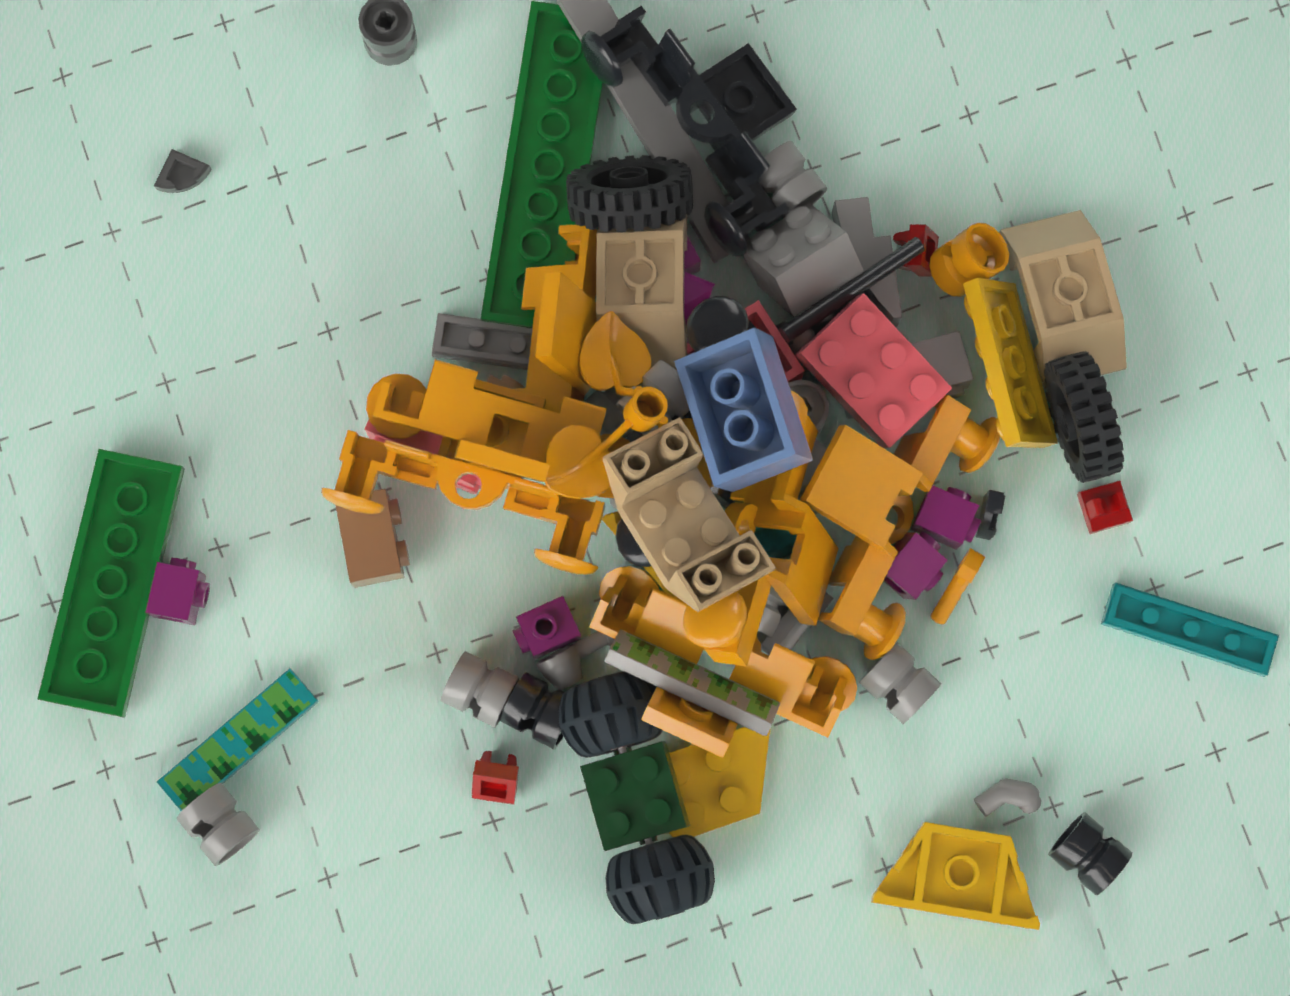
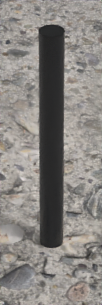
(851, 289)

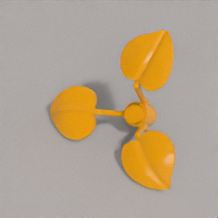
(608, 359)

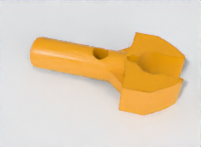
(963, 576)

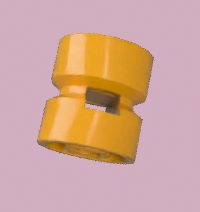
(970, 255)

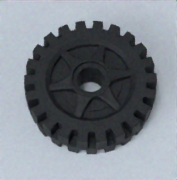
(629, 193)
(1083, 416)

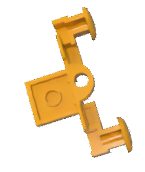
(562, 318)
(454, 409)
(856, 490)
(574, 518)
(731, 624)
(808, 689)

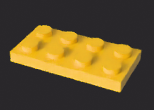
(1009, 364)

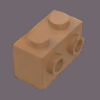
(372, 543)

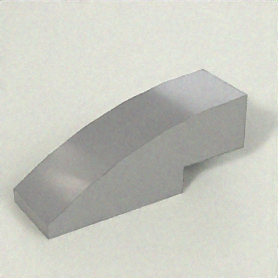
(855, 218)

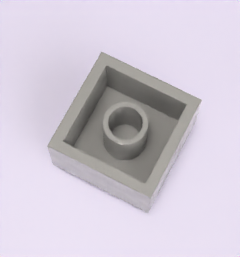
(802, 259)

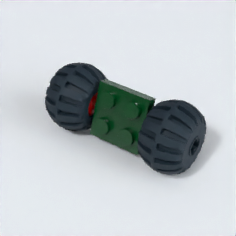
(635, 800)

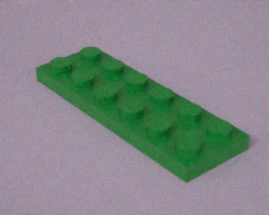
(110, 583)

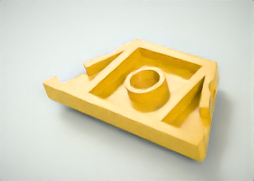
(719, 788)
(960, 876)

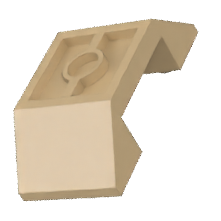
(644, 285)
(1068, 290)
(680, 518)

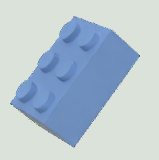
(743, 410)

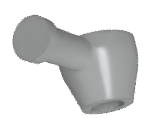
(564, 665)

